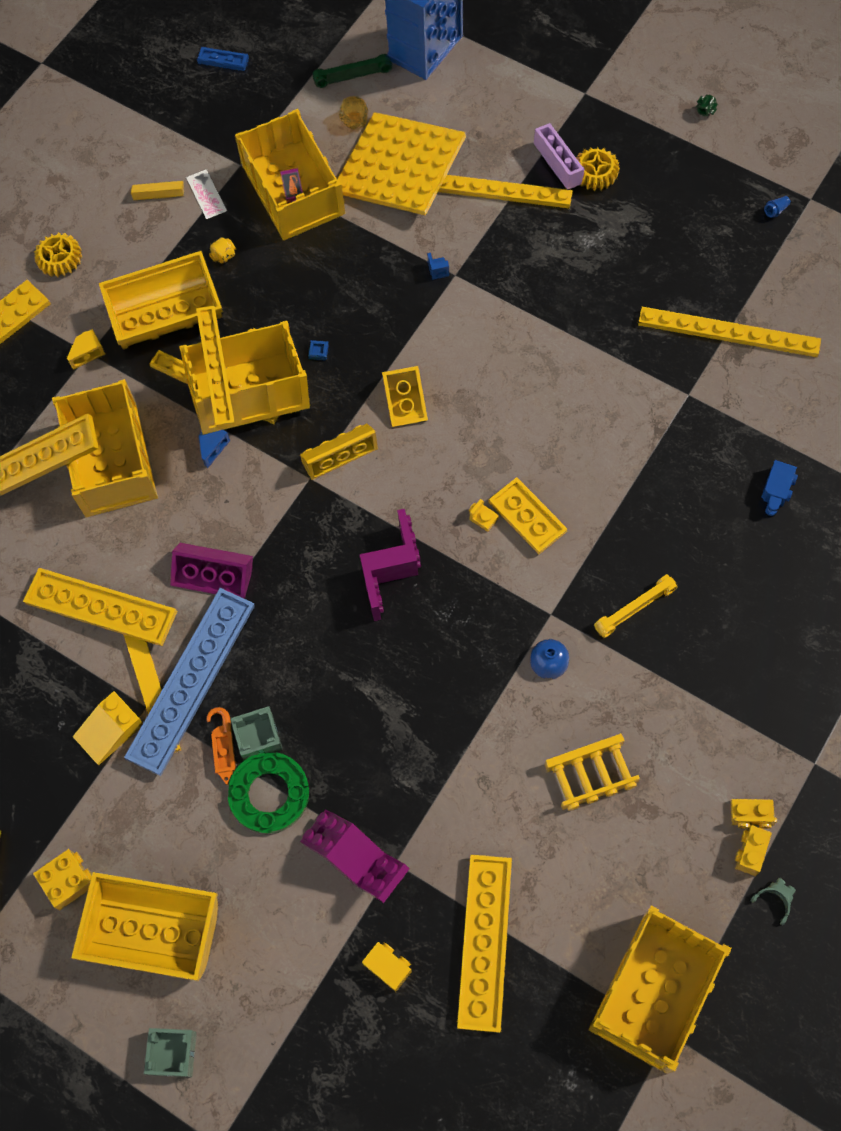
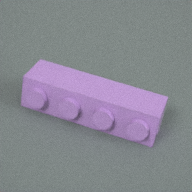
(558, 156)

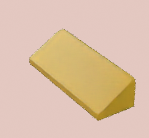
(157, 190)

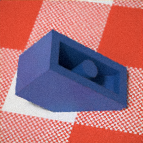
(212, 445)

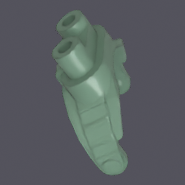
(783, 892)

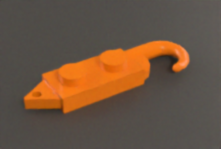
(223, 745)

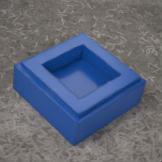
(318, 350)

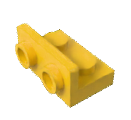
(753, 812)

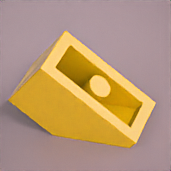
(85, 349)

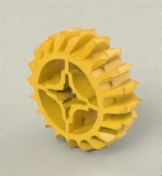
(606, 168)
(60, 259)

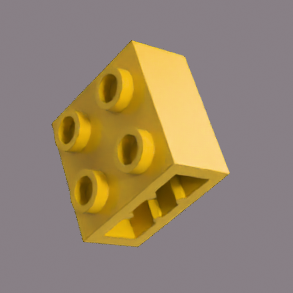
(64, 879)

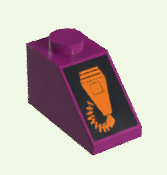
(291, 184)

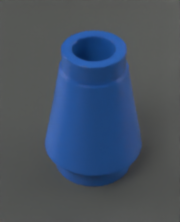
(776, 206)

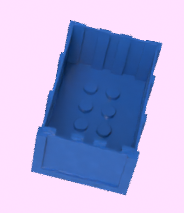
(422, 32)

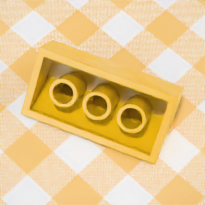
(339, 451)

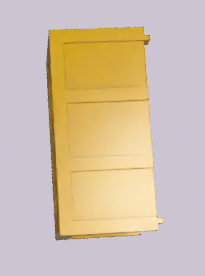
(286, 146)
(260, 372)
(120, 468)
(659, 990)

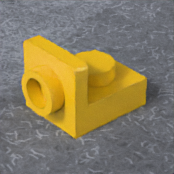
(482, 515)

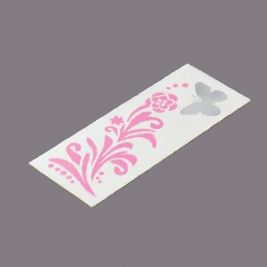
(206, 194)

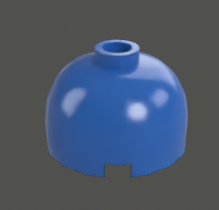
(549, 659)

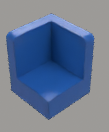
(438, 267)

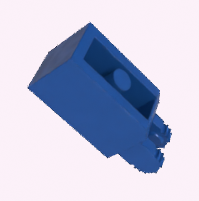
(778, 486)

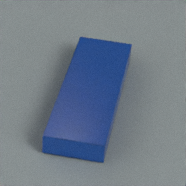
(223, 58)

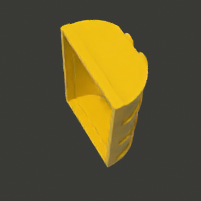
(159, 299)
(146, 926)

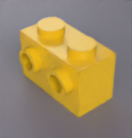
(753, 850)

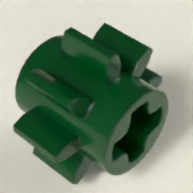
(706, 105)

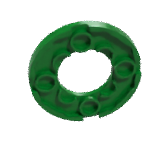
(252, 769)

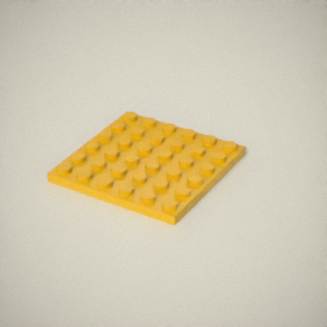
(400, 163)

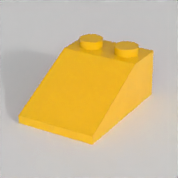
(405, 396)
(107, 728)

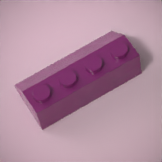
(210, 569)

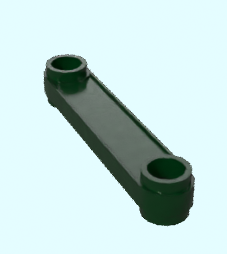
(324, 77)

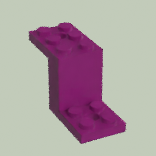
(390, 564)
(354, 855)

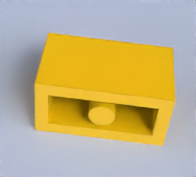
(387, 965)

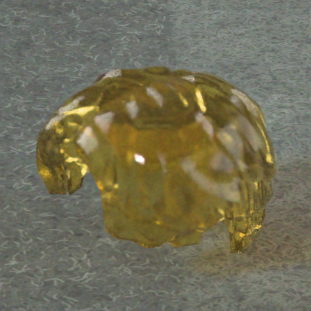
(353, 112)

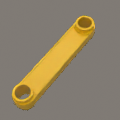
(606, 626)

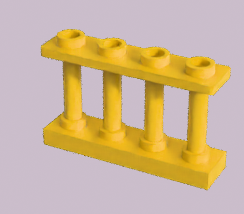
(594, 752)

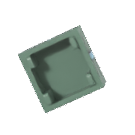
(256, 733)
(170, 1052)

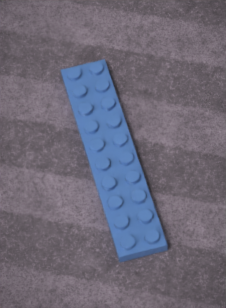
(189, 682)

